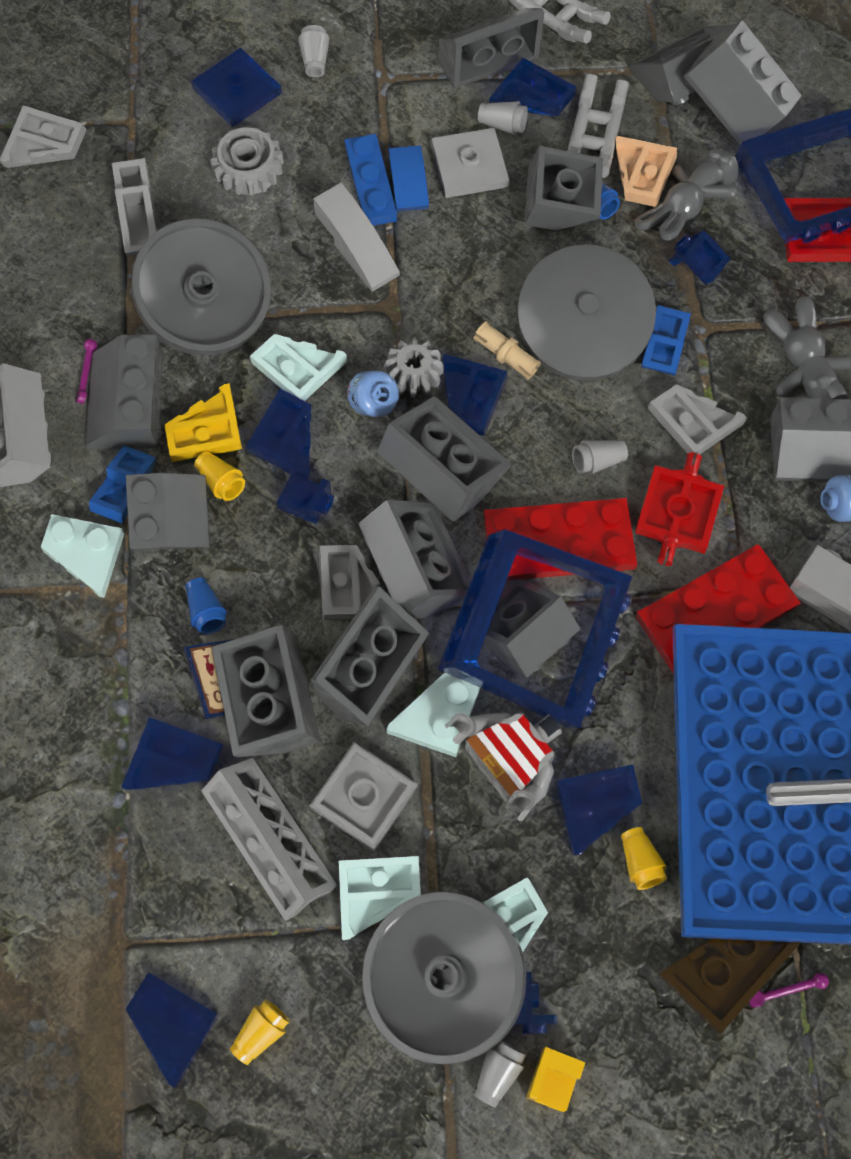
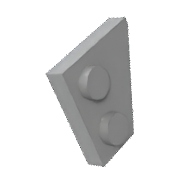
(41, 139)
(693, 419)
(344, 581)

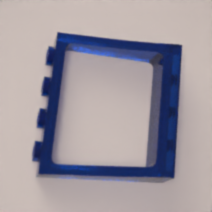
(758, 150)
(481, 602)

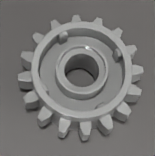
(247, 161)

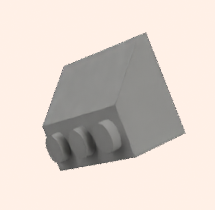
(22, 426)

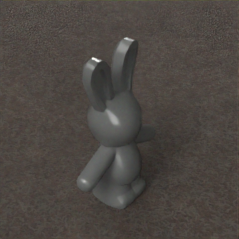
(686, 198)
(807, 352)

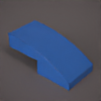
(408, 178)
(666, 341)
(111, 497)

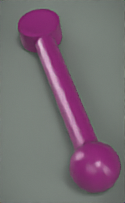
(90, 346)
(819, 980)

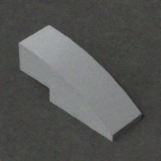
(134, 203)
(355, 237)

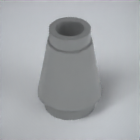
(314, 49)
(505, 116)
(597, 455)
(499, 1072)

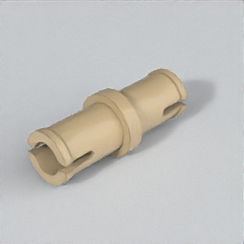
(507, 350)

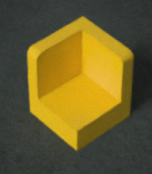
(554, 1079)

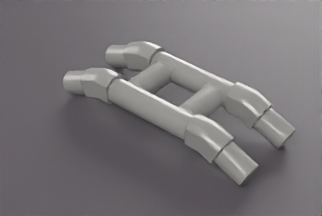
(560, 22)
(610, 119)

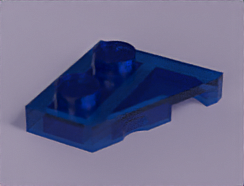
(536, 89)
(473, 391)
(284, 435)
(170, 758)
(596, 803)
(170, 1025)

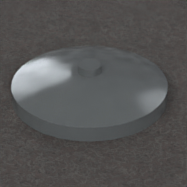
(201, 286)
(586, 312)
(444, 978)

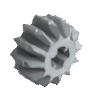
(424, 360)

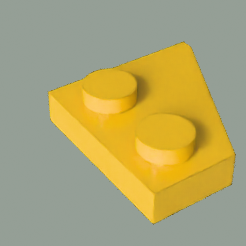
(204, 428)

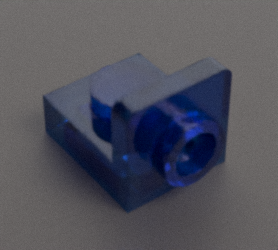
(701, 256)
(306, 498)
(533, 1023)

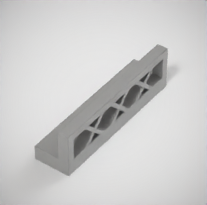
(260, 838)

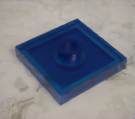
(236, 87)

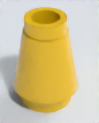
(221, 477)
(642, 859)
(259, 1031)

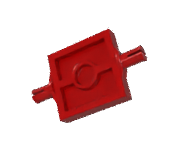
(679, 509)

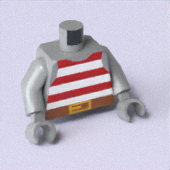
(510, 754)

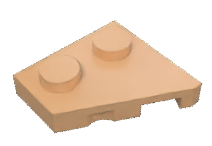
(644, 169)

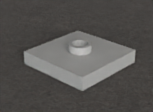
(470, 162)
(363, 796)

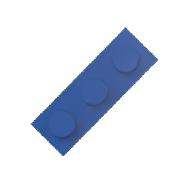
(370, 179)

